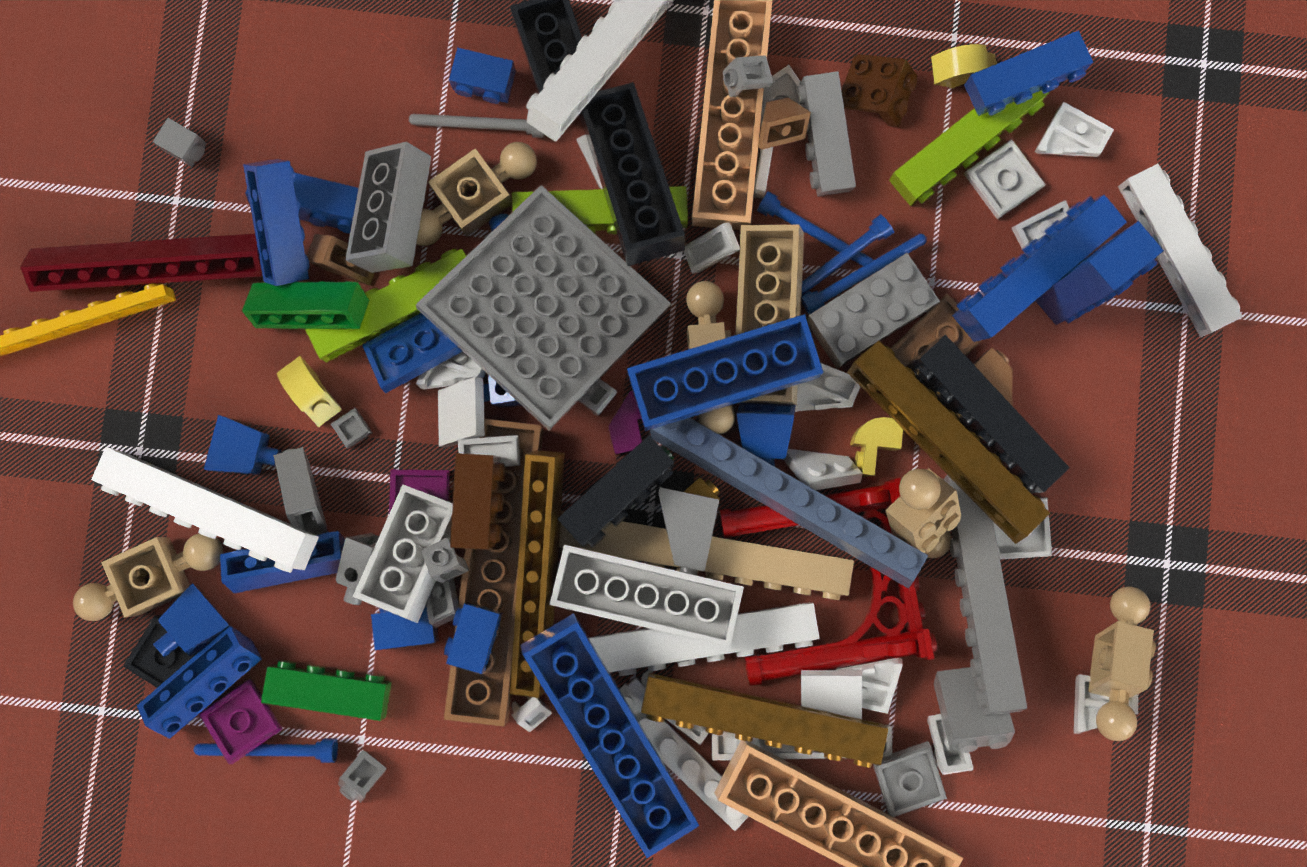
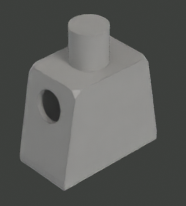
(353, 563)

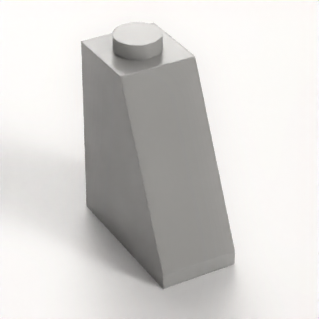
(300, 491)
(689, 527)

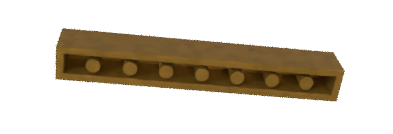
(948, 442)
(536, 560)
(764, 719)

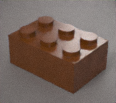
(477, 501)

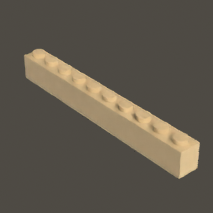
(730, 558)

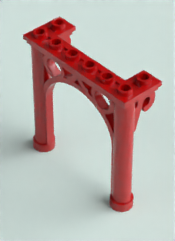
(850, 650)

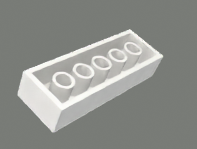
(647, 595)

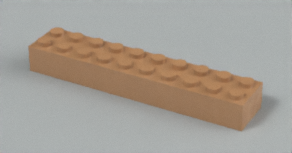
(493, 585)

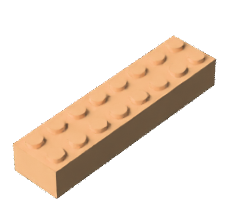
(730, 123)
(824, 815)

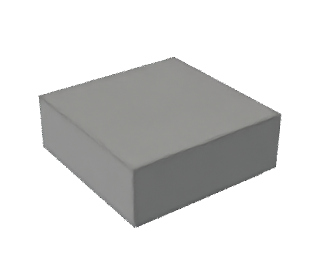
(351, 428)

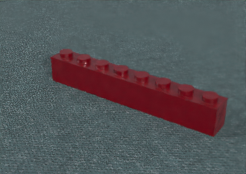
(141, 262)

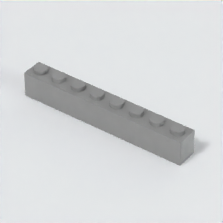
(986, 610)

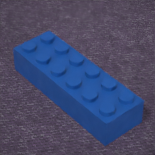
(1038, 268)
(1101, 275)
(725, 372)

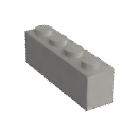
(827, 134)

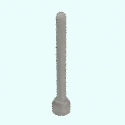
(475, 122)

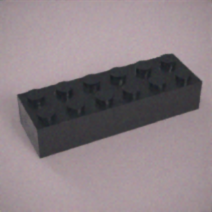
(632, 175)
(987, 414)

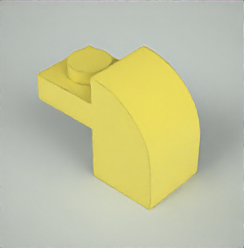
(956, 64)
(307, 391)
(875, 434)

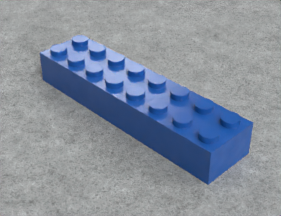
(609, 735)

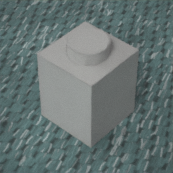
(180, 142)

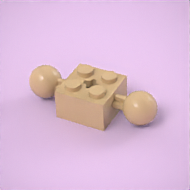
(474, 174)
(705, 302)
(925, 512)
(128, 573)
(1122, 663)

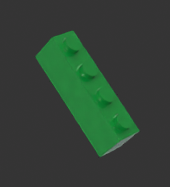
(306, 305)
(326, 691)

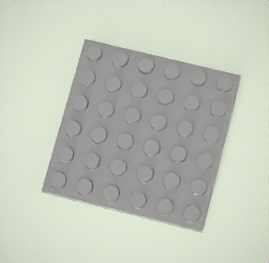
(543, 307)

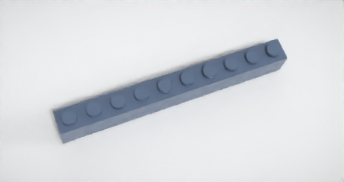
(793, 499)

